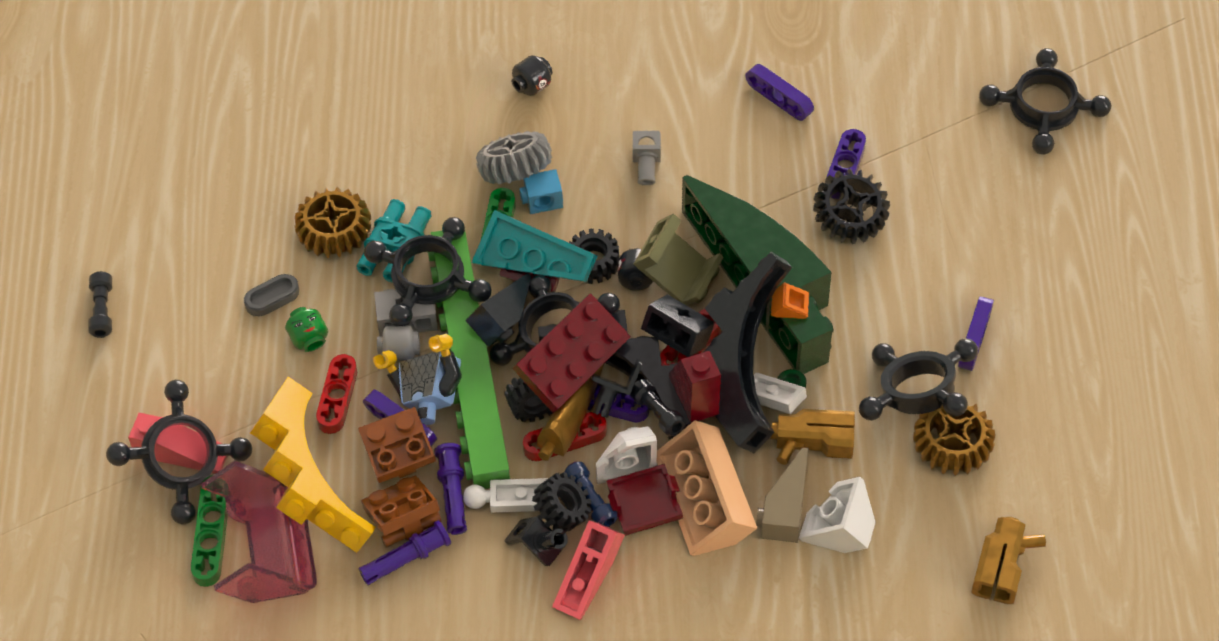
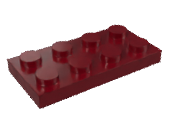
(571, 352)

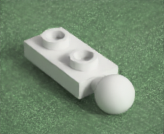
(778, 393)
(504, 495)

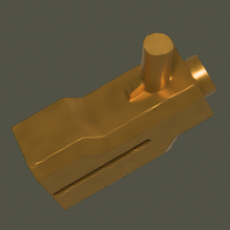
(817, 430)
(1004, 544)

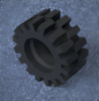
(601, 244)
(524, 401)
(572, 496)

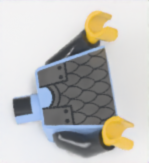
(426, 380)

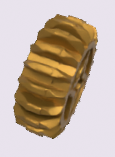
(315, 225)
(953, 446)

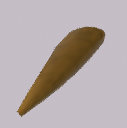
(566, 421)

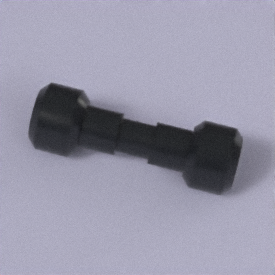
(100, 324)
(670, 421)

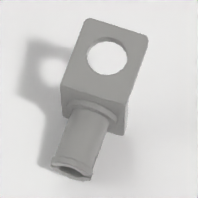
(646, 155)

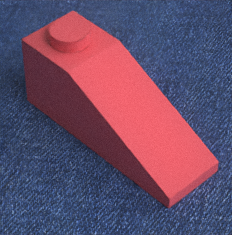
(174, 444)
(588, 569)

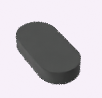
(271, 295)

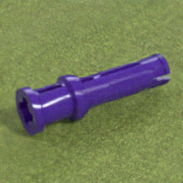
(450, 476)
(417, 547)

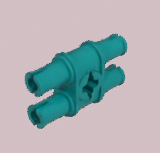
(394, 234)

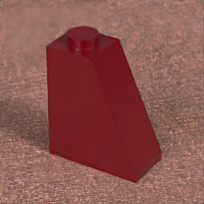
(697, 385)

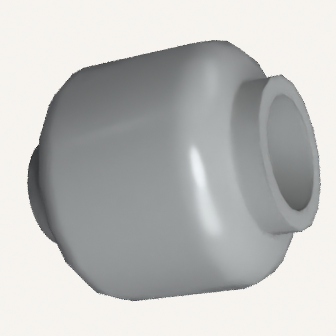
(400, 340)

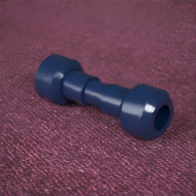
(601, 511)

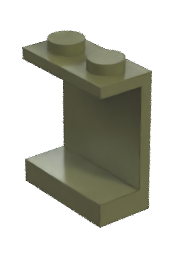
(676, 264)

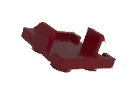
(645, 499)

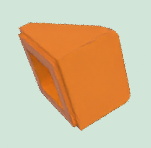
(790, 302)

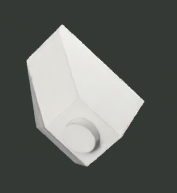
(627, 453)
(843, 520)

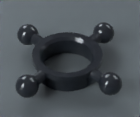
(1041, 120)
(452, 229)
(545, 301)
(917, 364)
(183, 510)

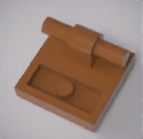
(397, 445)
(402, 510)

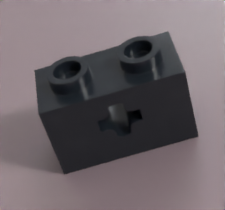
(677, 325)

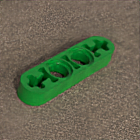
(209, 530)

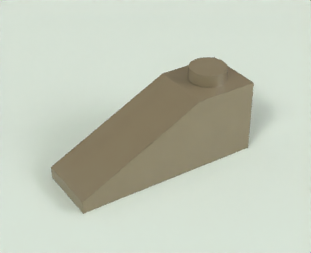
(783, 503)

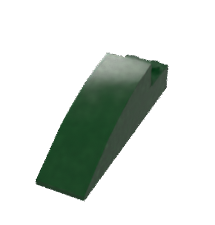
(746, 237)

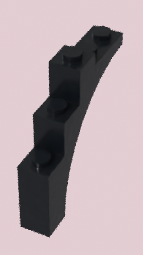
(739, 316)
(648, 351)

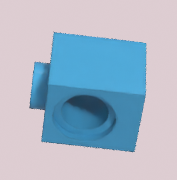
(542, 192)

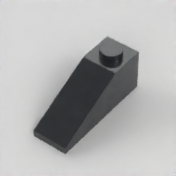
(500, 313)

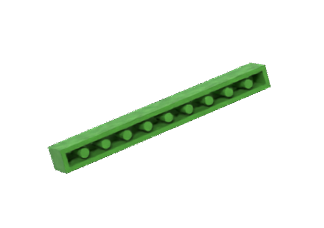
(475, 390)

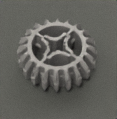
(514, 157)

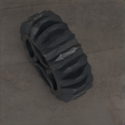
(834, 216)

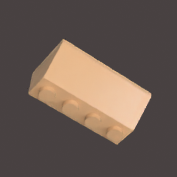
(709, 492)

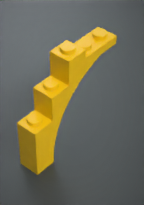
(292, 465)

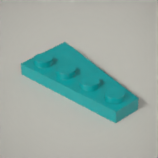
(525, 249)

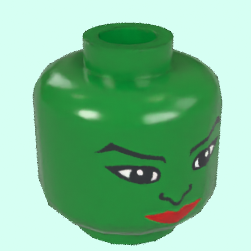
(306, 329)

